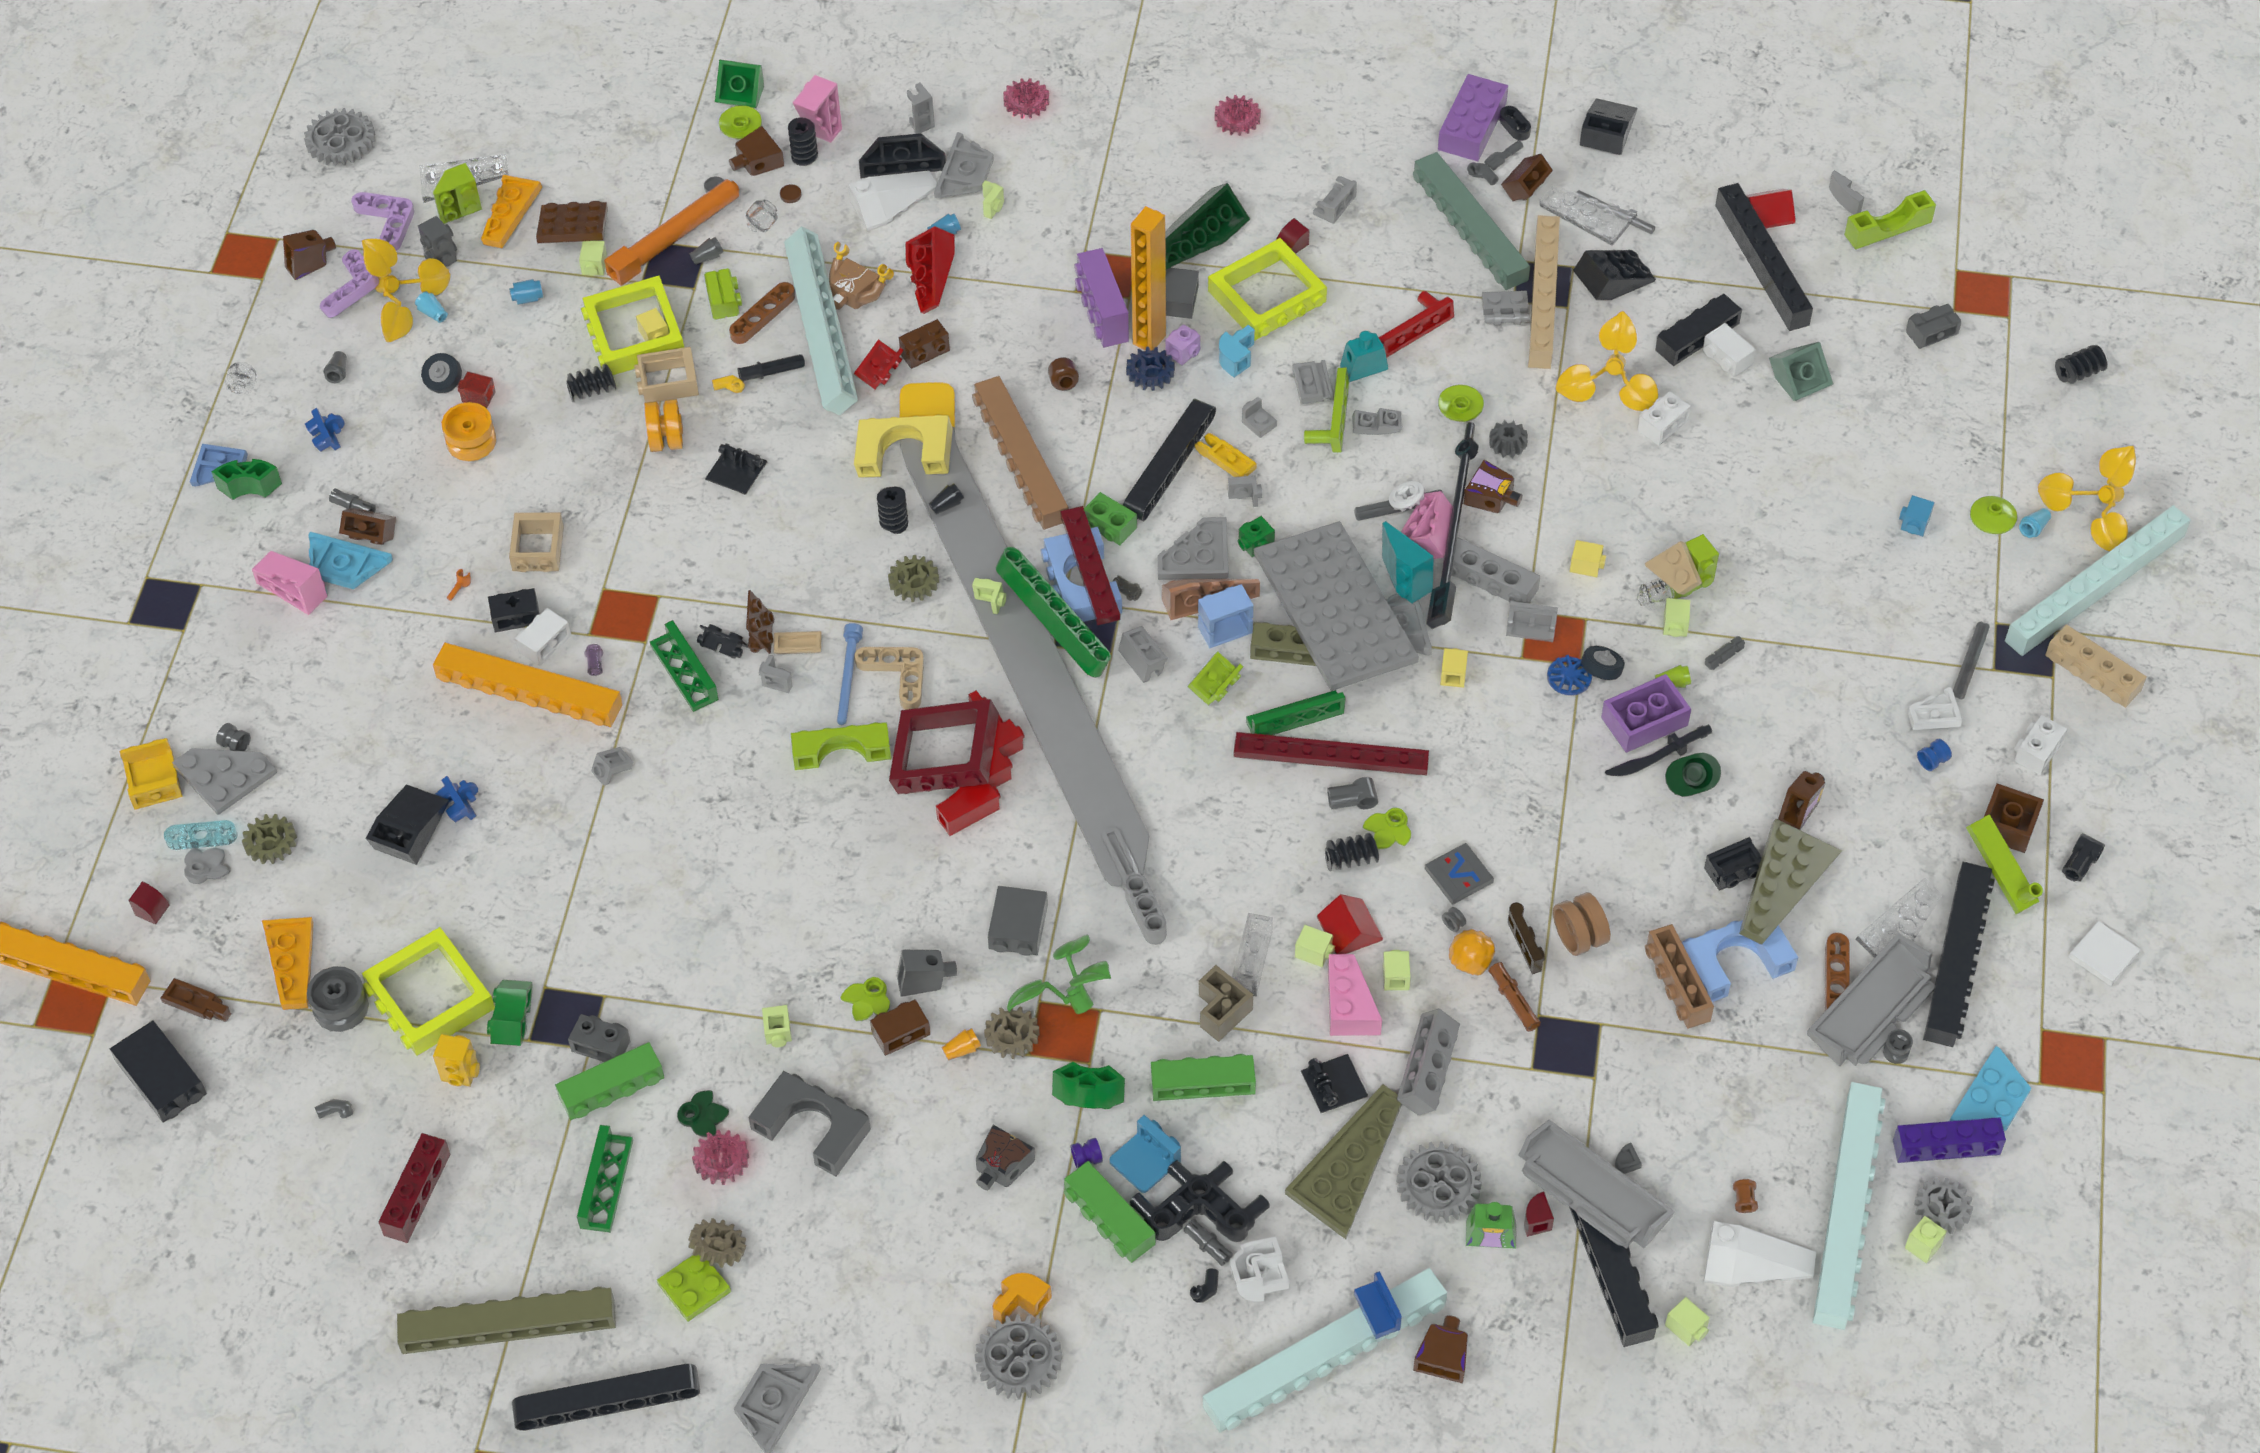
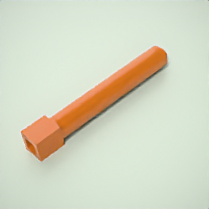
(627, 262)

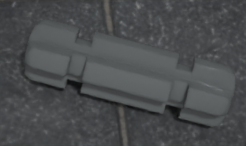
(1724, 653)

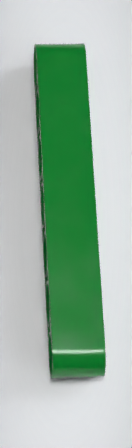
(1053, 612)

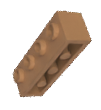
(1679, 976)

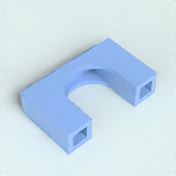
(1060, 560)
(1774, 952)

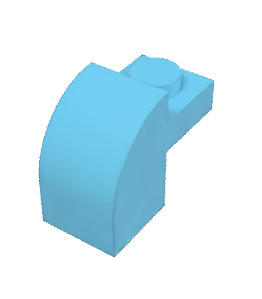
(1234, 351)

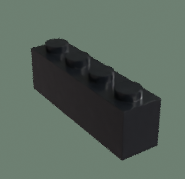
(1689, 333)

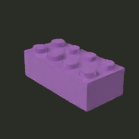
(1472, 117)
(1102, 298)

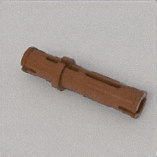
(1509, 988)

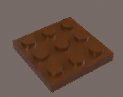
(572, 222)

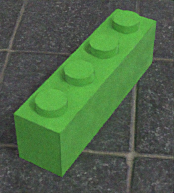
(1203, 1077)
(610, 1081)
(1109, 1212)

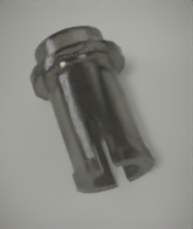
(1130, 590)

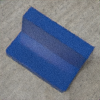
(1378, 1307)

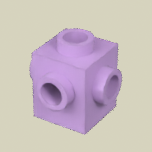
(1183, 344)

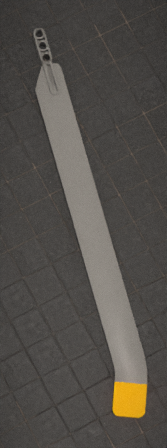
(1036, 672)

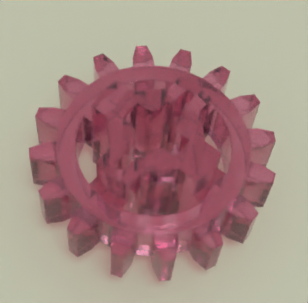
(1026, 98)
(1237, 115)
(733, 1160)

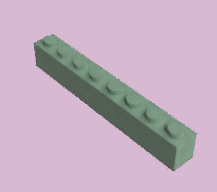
(1471, 221)

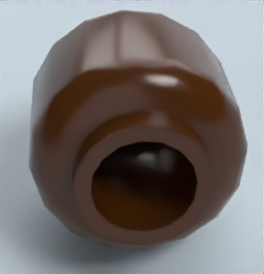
(1063, 374)

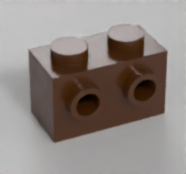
(1527, 177)
(924, 343)
(367, 525)
(900, 1027)

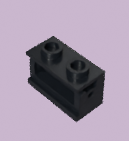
(1733, 864)

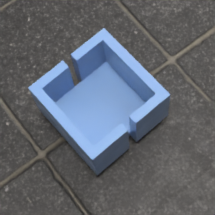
(1225, 616)

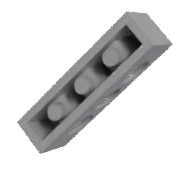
(1493, 573)
(1428, 1062)

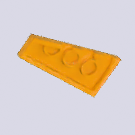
(511, 205)
(290, 955)

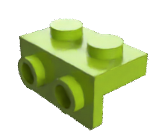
(1214, 678)

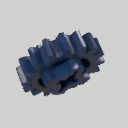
(1150, 368)

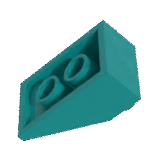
(1406, 564)

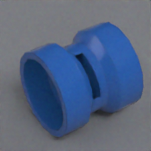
(1931, 756)

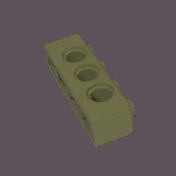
(1278, 644)

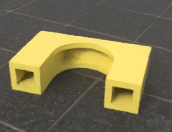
(878, 434)

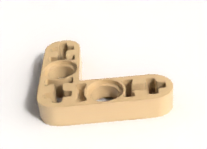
(906, 667)

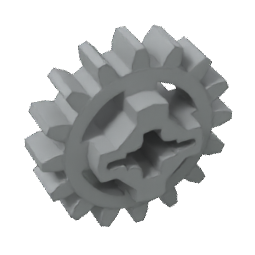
(1954, 1200)

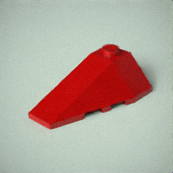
(930, 262)

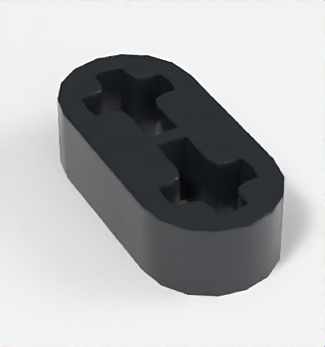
(1518, 121)

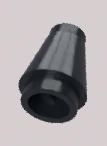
(946, 499)

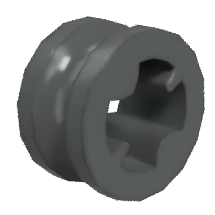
(1454, 919)

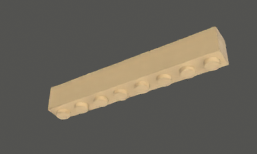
(1544, 292)

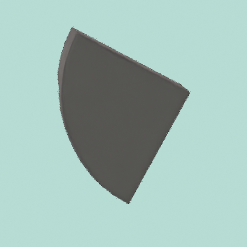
(1627, 1159)

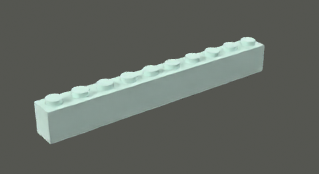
(820, 321)
(2097, 580)
(1848, 1205)
(1317, 1355)

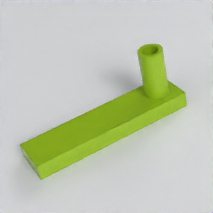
(1336, 434)
(2004, 866)

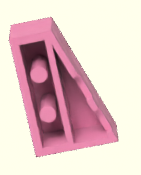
(821, 105)
(1430, 524)
(291, 581)

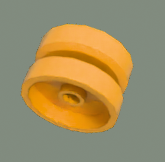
(664, 425)
(468, 431)

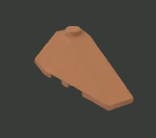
(1182, 595)

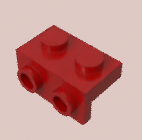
(877, 363)

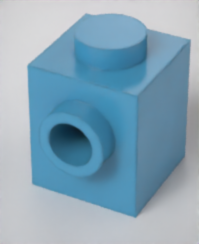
(1916, 515)

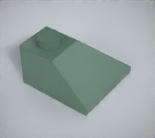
(1801, 370)

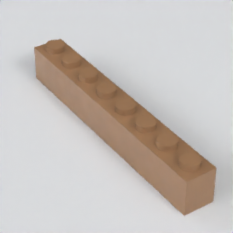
(1020, 452)

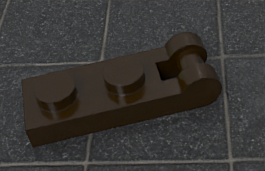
(1525, 938)

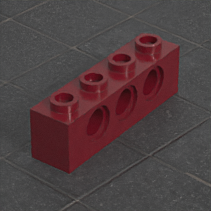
(414, 1188)

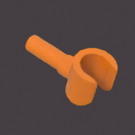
(461, 582)

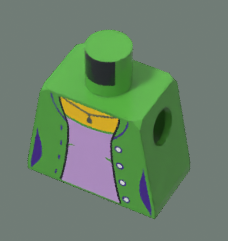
(1491, 1226)

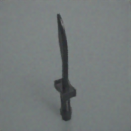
(1675, 744)

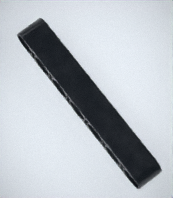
(1169, 458)
(605, 1397)

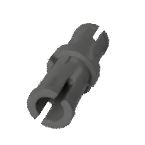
(350, 501)
(1208, 1242)

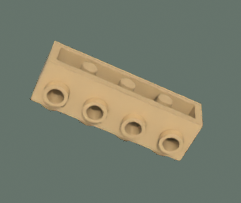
(2095, 666)

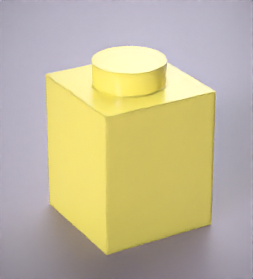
(651, 325)
(1587, 558)
(1454, 667)

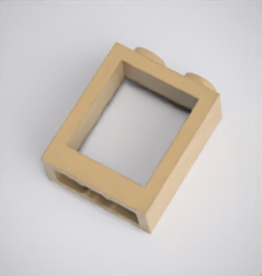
(663, 361)
(536, 524)

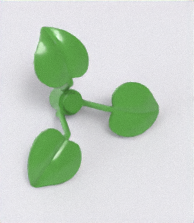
(1076, 993)

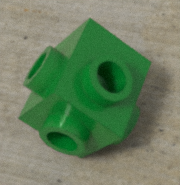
(1255, 534)

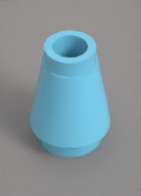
(430, 306)
(2034, 523)

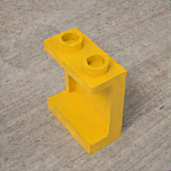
(150, 773)

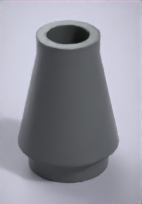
(706, 251)
(336, 368)

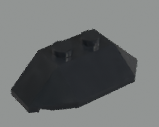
(901, 155)

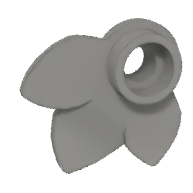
(204, 865)

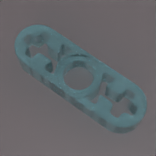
(208, 841)

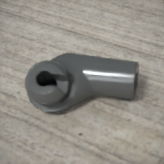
(1482, 170)
(334, 1105)

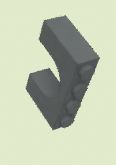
(793, 1095)

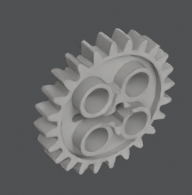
(339, 136)
(1438, 1182)
(1001, 1342)

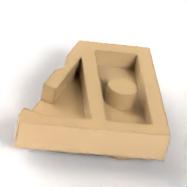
(1676, 568)

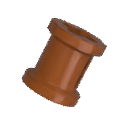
(1745, 1196)

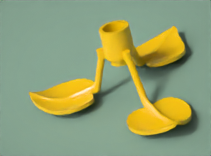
(378, 259)
(1615, 335)
(2118, 467)

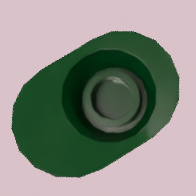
(1693, 774)

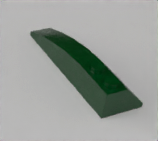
(1204, 225)

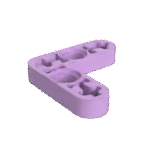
(367, 204)
(358, 287)

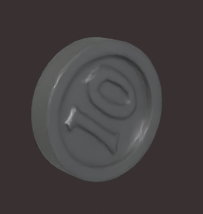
(712, 182)

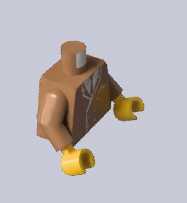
(853, 283)

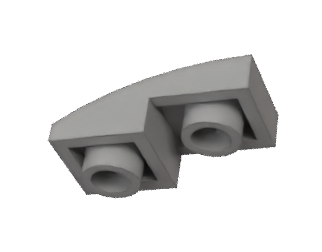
(1841, 189)
(1378, 423)

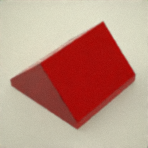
(1774, 207)
(1349, 924)

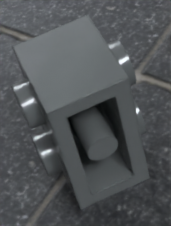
(437, 241)
(598, 1038)

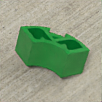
(246, 478)
(508, 1020)
(1088, 1086)

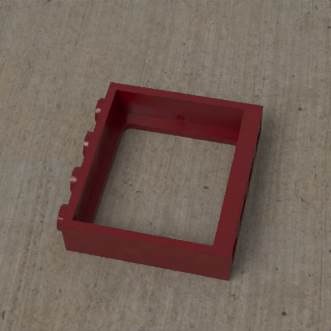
(973, 773)

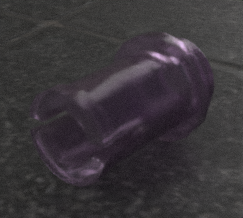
(594, 653)

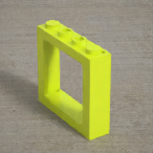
(1221, 289)
(625, 358)
(446, 1023)

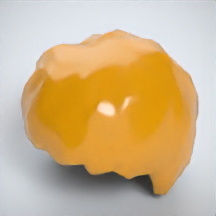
(1472, 952)

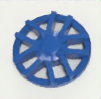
(1568, 675)

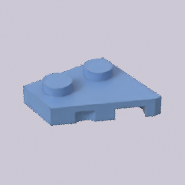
(212, 457)

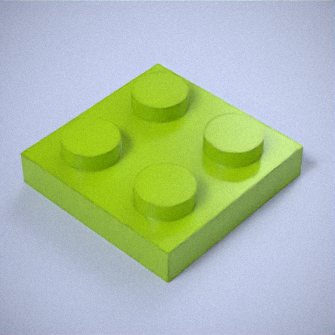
(693, 1286)

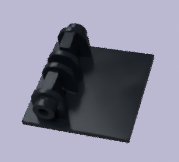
(736, 469)
(1333, 1082)

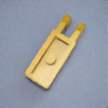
(1226, 456)

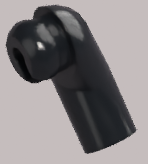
(1206, 1290)

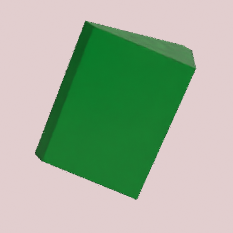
(739, 83)

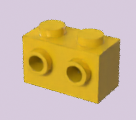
(456, 1060)

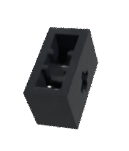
(513, 609)

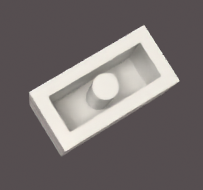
(1729, 350)
(543, 636)

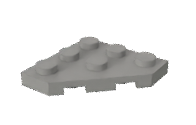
(1197, 553)
(223, 775)

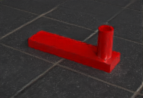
(1434, 316)

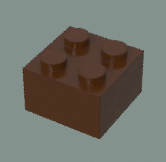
(2014, 815)

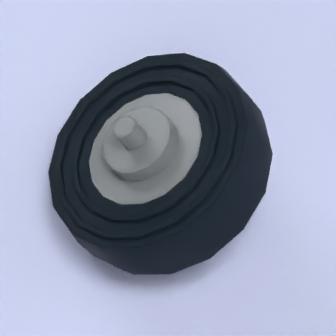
(441, 373)
(1602, 662)

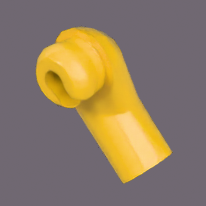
(729, 382)

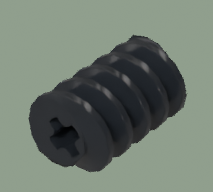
(802, 141)
(2081, 364)
(590, 382)
(892, 509)
(1351, 850)

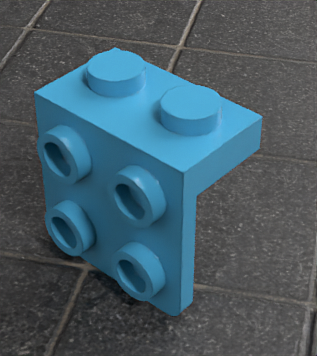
(1146, 1155)

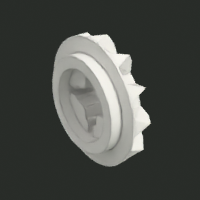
(1398, 496)

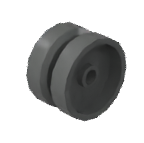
(337, 999)

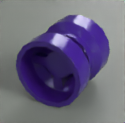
(1088, 1152)

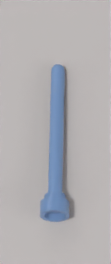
(852, 634)

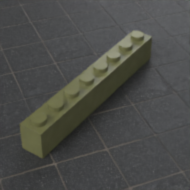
(506, 1320)

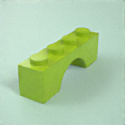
(1912, 213)
(812, 746)

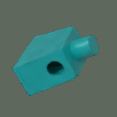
(1364, 356)

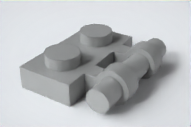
(1505, 307)

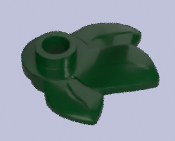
(705, 1114)

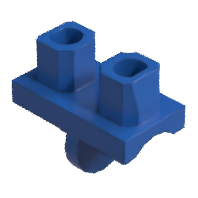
(326, 427)
(460, 796)

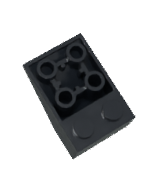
(1607, 126)
(1612, 273)
(407, 824)

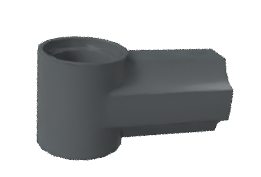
(1359, 794)

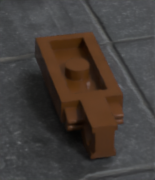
(195, 1001)

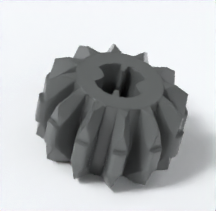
(1508, 439)

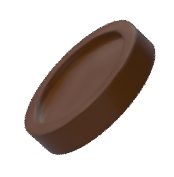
(790, 193)

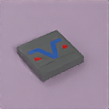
(1459, 873)

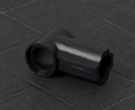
(2085, 852)

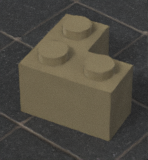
(1226, 1002)

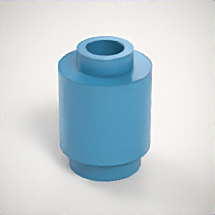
(526, 291)

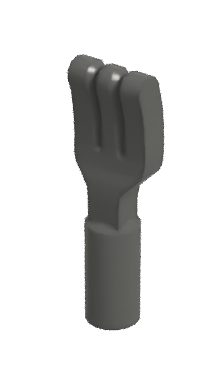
(1498, 158)

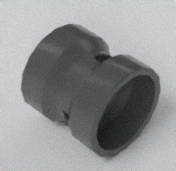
(230, 737)
(1898, 1046)

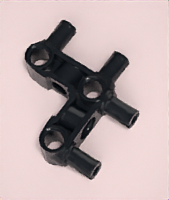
(1212, 1203)

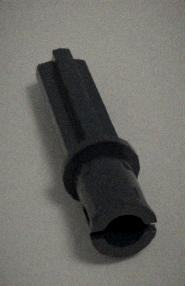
(771, 367)

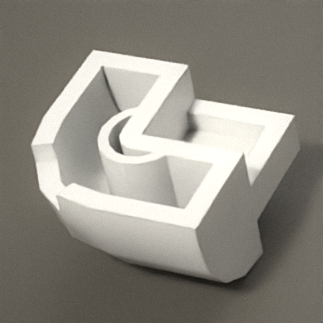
(1259, 1269)

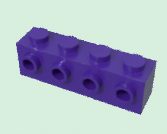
(1949, 1140)

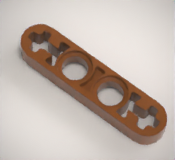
(765, 315)
(1836, 977)

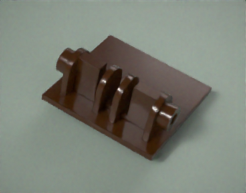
(759, 624)

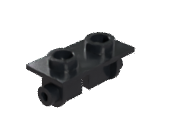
(730, 643)

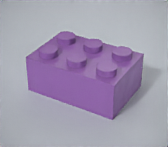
(1646, 713)

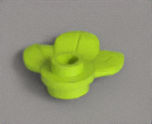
(1386, 830)
(867, 1002)

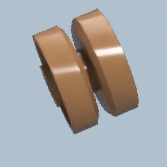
(1581, 924)

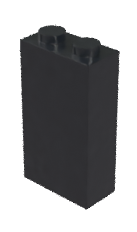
(158, 1071)

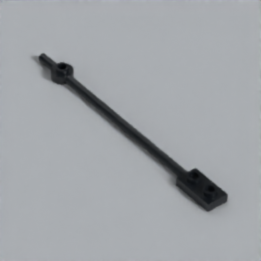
(1443, 596)

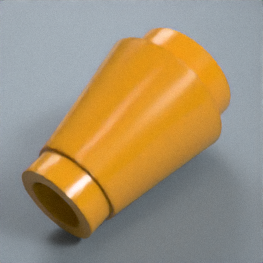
(961, 1045)

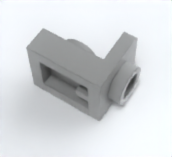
(1257, 418)
(1244, 487)
(775, 677)
(610, 763)

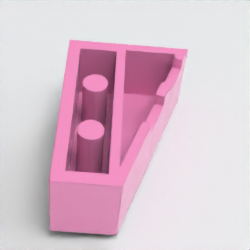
(1350, 1000)

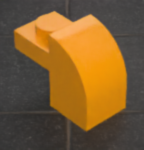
(1022, 1291)

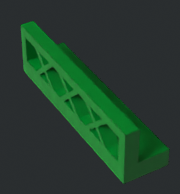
(690, 661)
(1297, 714)
(595, 1176)

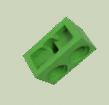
(1111, 518)

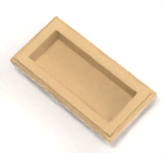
(797, 642)

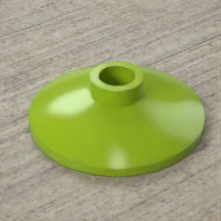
(739, 121)
(1461, 396)
(1993, 515)

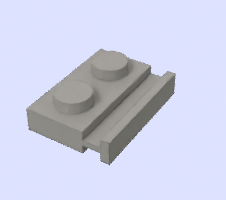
(1312, 382)

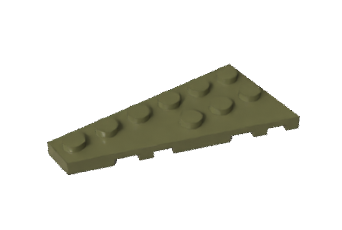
(1785, 874)
(1341, 1172)

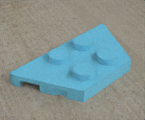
(345, 562)
(1995, 1092)

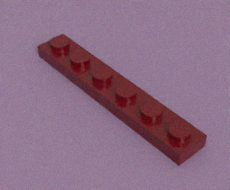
(1090, 565)

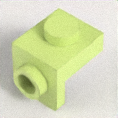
(993, 198)
(989, 591)

